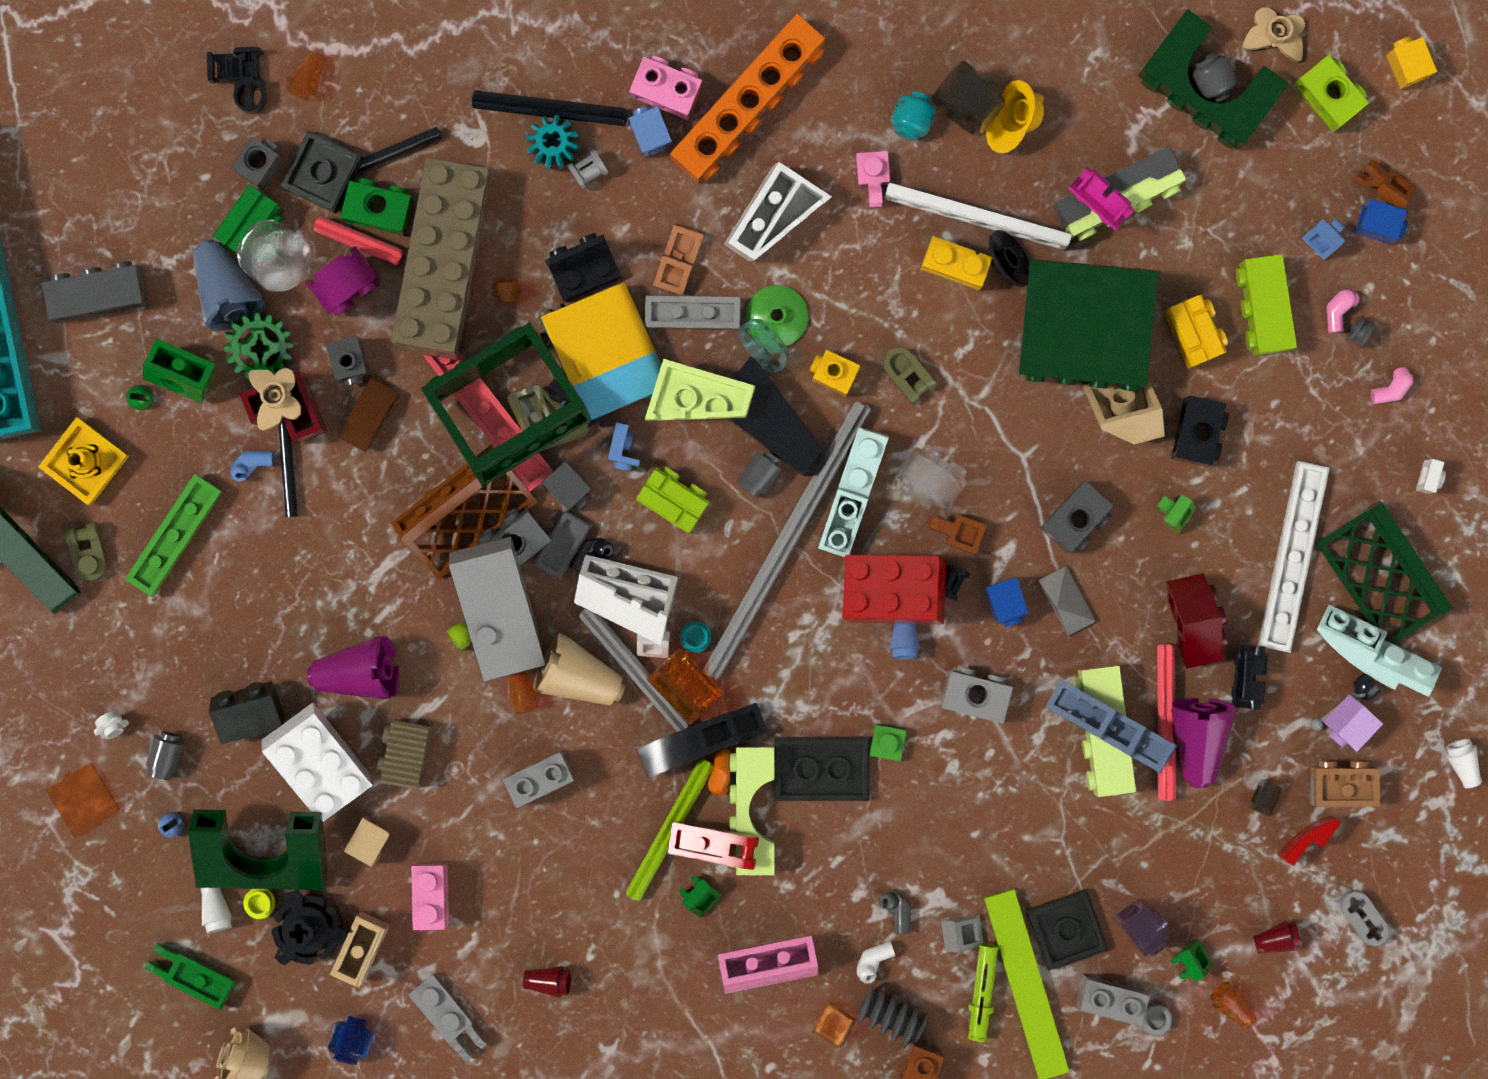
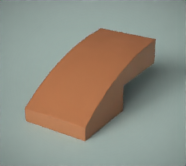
(678, 259)

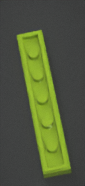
(1026, 984)

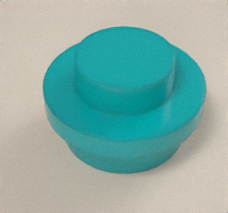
(695, 636)

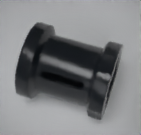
(954, 580)

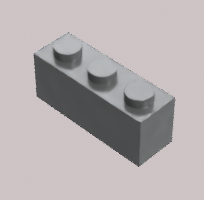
(95, 292)

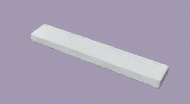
(977, 216)
(1293, 556)

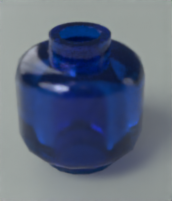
(350, 1041)

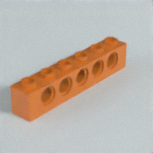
(796, 35)

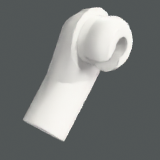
(870, 961)

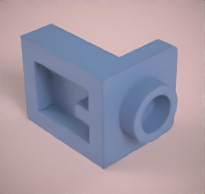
(622, 442)

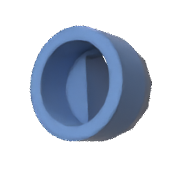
(176, 830)

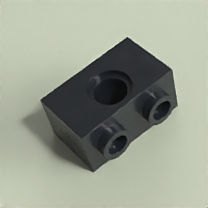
(1186, 445)

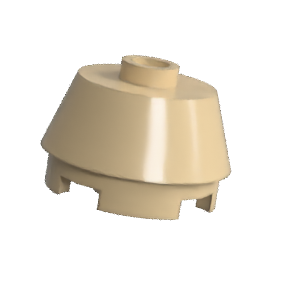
(244, 1057)

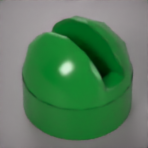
(139, 404)

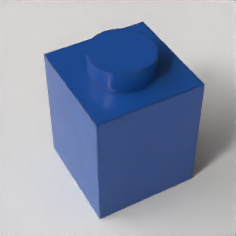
(1381, 222)
(1006, 602)

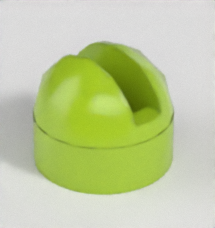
(459, 636)

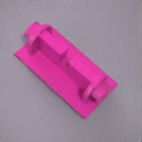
(1090, 190)

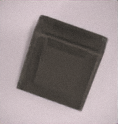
(1265, 797)

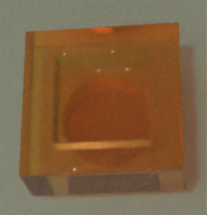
(834, 1025)

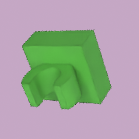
(1177, 513)

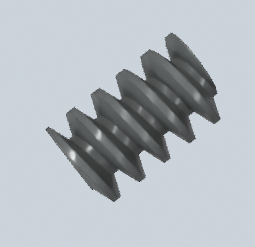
(891, 1017)

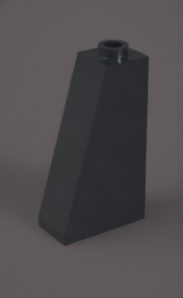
(775, 423)

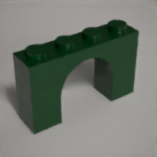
(1231, 120)
(222, 865)

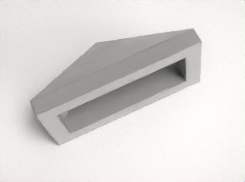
(1066, 600)

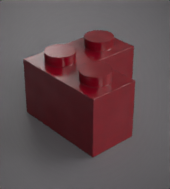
(310, 422)
(1197, 620)

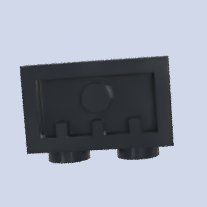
(582, 267)

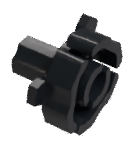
(288, 936)

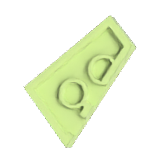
(697, 394)

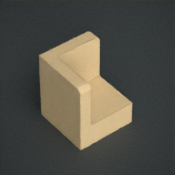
(367, 842)

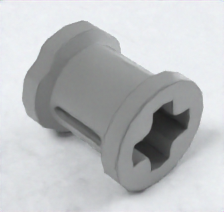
(587, 169)

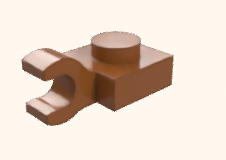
(1391, 185)
(962, 533)

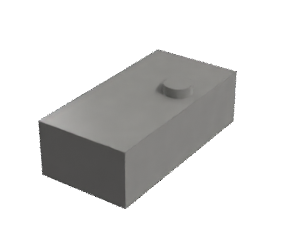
(497, 608)

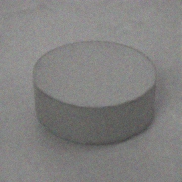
(1157, 1019)

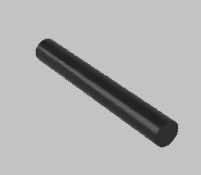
(400, 148)
(287, 470)

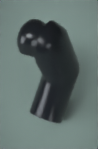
(595, 547)

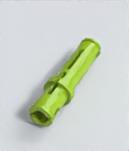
(977, 1028)

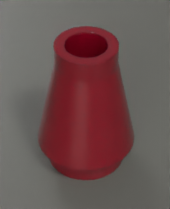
(1279, 938)
(548, 981)

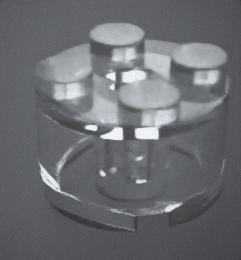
(274, 256)
(931, 479)

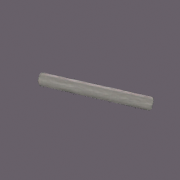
(631, 666)

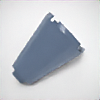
(223, 287)

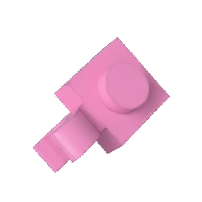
(873, 172)

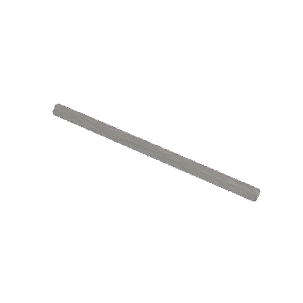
(786, 541)

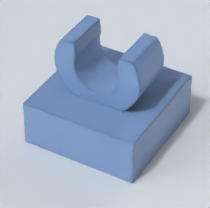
(1325, 237)

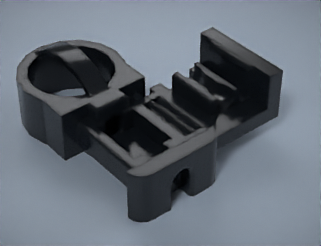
(241, 67)

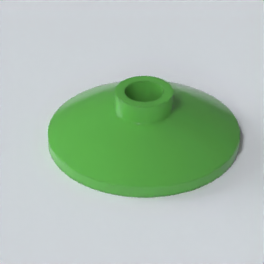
(786, 300)

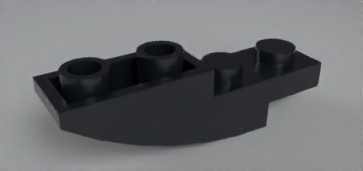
(701, 740)

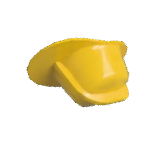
(1020, 115)

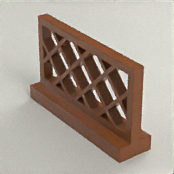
(452, 498)

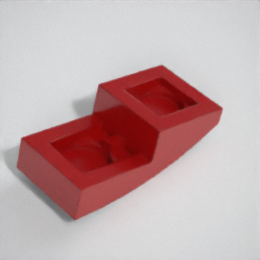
(1317, 833)

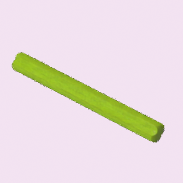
(661, 843)

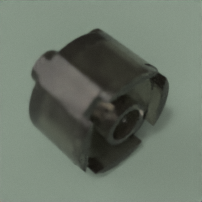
(969, 99)

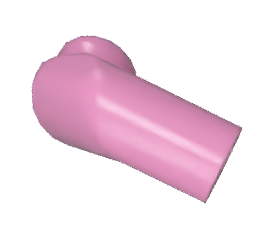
(1396, 390)

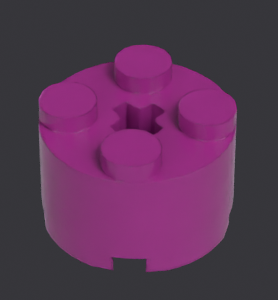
(343, 281)

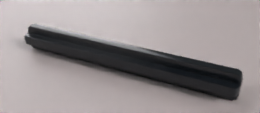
(549, 108)

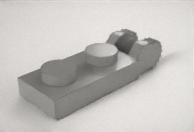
(446, 1015)

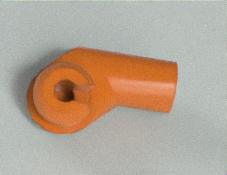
(720, 775)

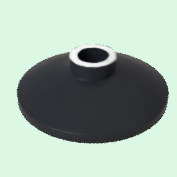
(1009, 258)

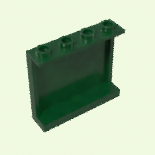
(1088, 324)

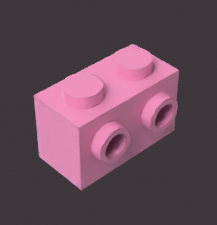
(666, 87)

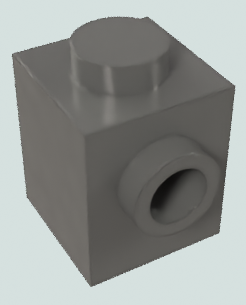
(348, 360)

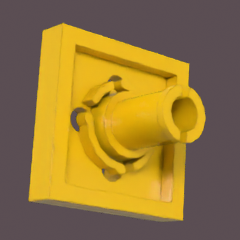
(80, 439)

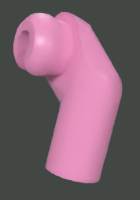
(1338, 307)

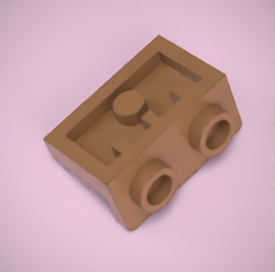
(1346, 785)

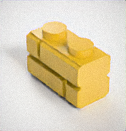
(956, 263)
(1195, 331)

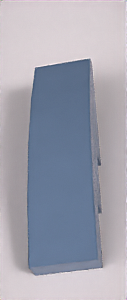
(1111, 726)

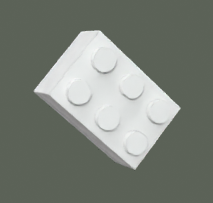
(316, 762)

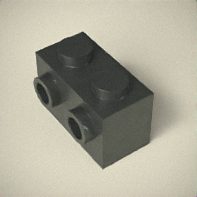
(246, 712)

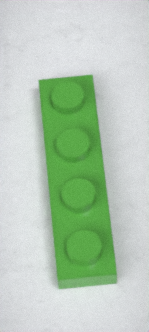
(174, 535)

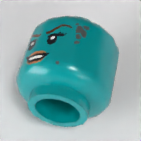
(913, 116)

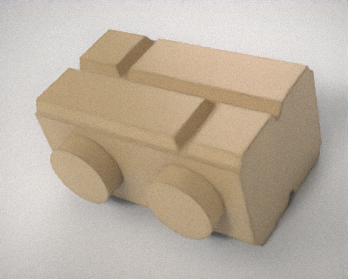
(359, 949)

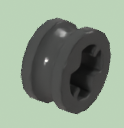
(1360, 331)

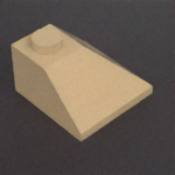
(1127, 414)

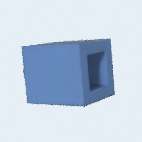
(650, 130)

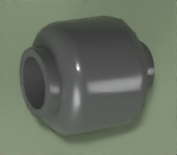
(1214, 77)

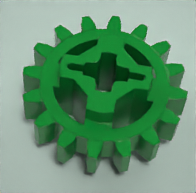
(243, 345)

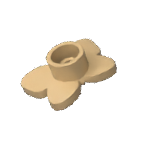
(1278, 32)
(275, 396)

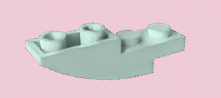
(853, 492)
(1368, 651)

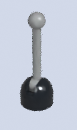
(1363, 689)

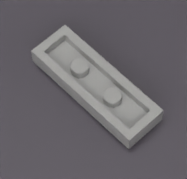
(692, 312)

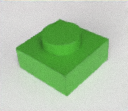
(887, 742)

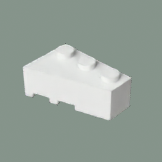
(774, 210)
(627, 595)

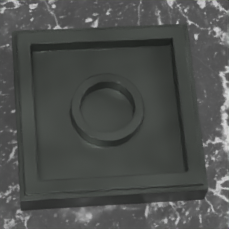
(322, 171)
(1067, 929)

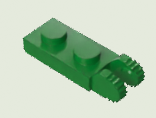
(193, 977)

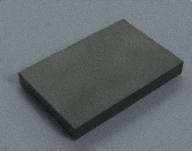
(821, 768)

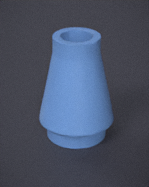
(904, 642)

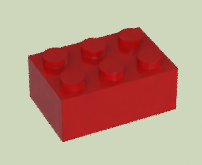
(894, 589)

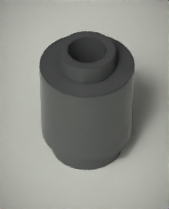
(760, 473)
(164, 755)

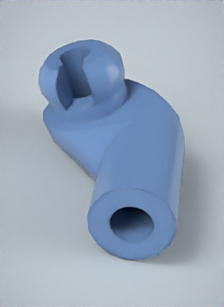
(248, 461)

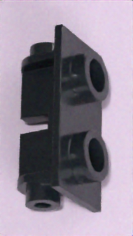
(1248, 663)

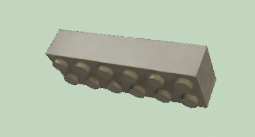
(441, 259)

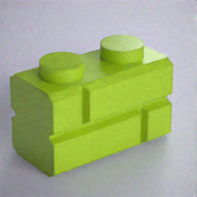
(673, 500)

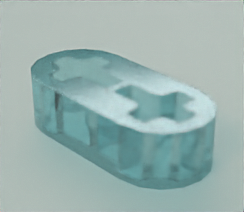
(769, 341)

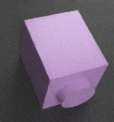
(1352, 724)

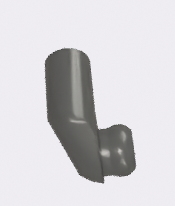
(899, 908)

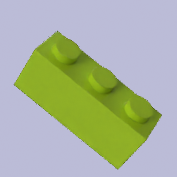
(1266, 305)

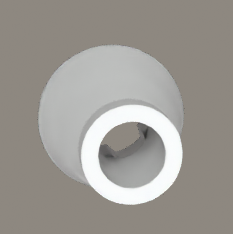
(1464, 760)
(215, 911)

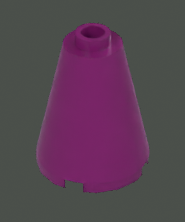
(358, 670)
(1201, 737)

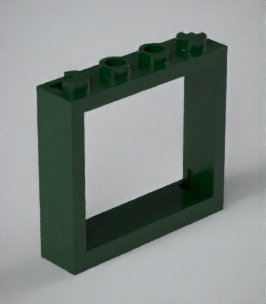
(530, 440)

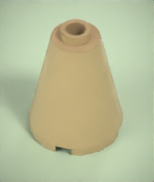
(577, 674)

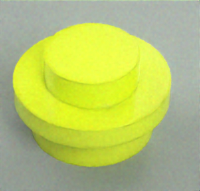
(259, 903)

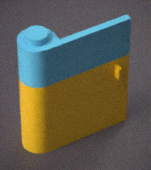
(604, 350)

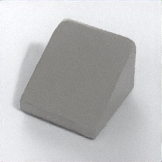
(962, 933)

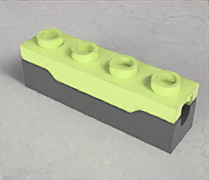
(1139, 183)

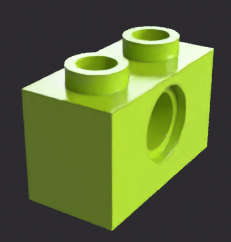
(1314, 90)

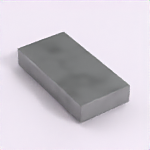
(565, 542)

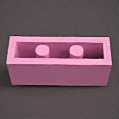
(768, 964)

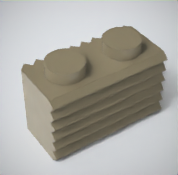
(404, 754)

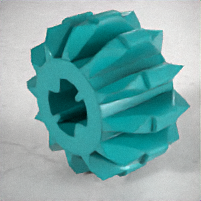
(552, 153)

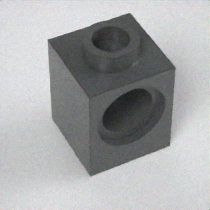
(261, 176)
(568, 487)

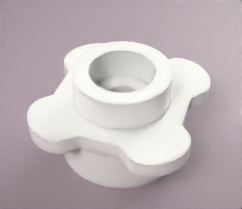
(110, 725)

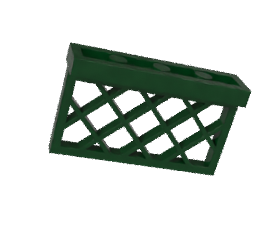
(1407, 559)

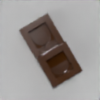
(368, 414)

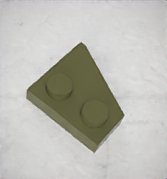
(535, 404)

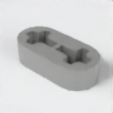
(1369, 913)

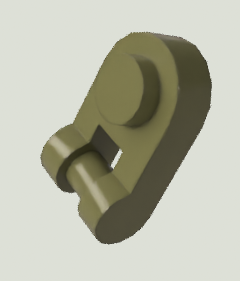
(900, 364)
(89, 563)

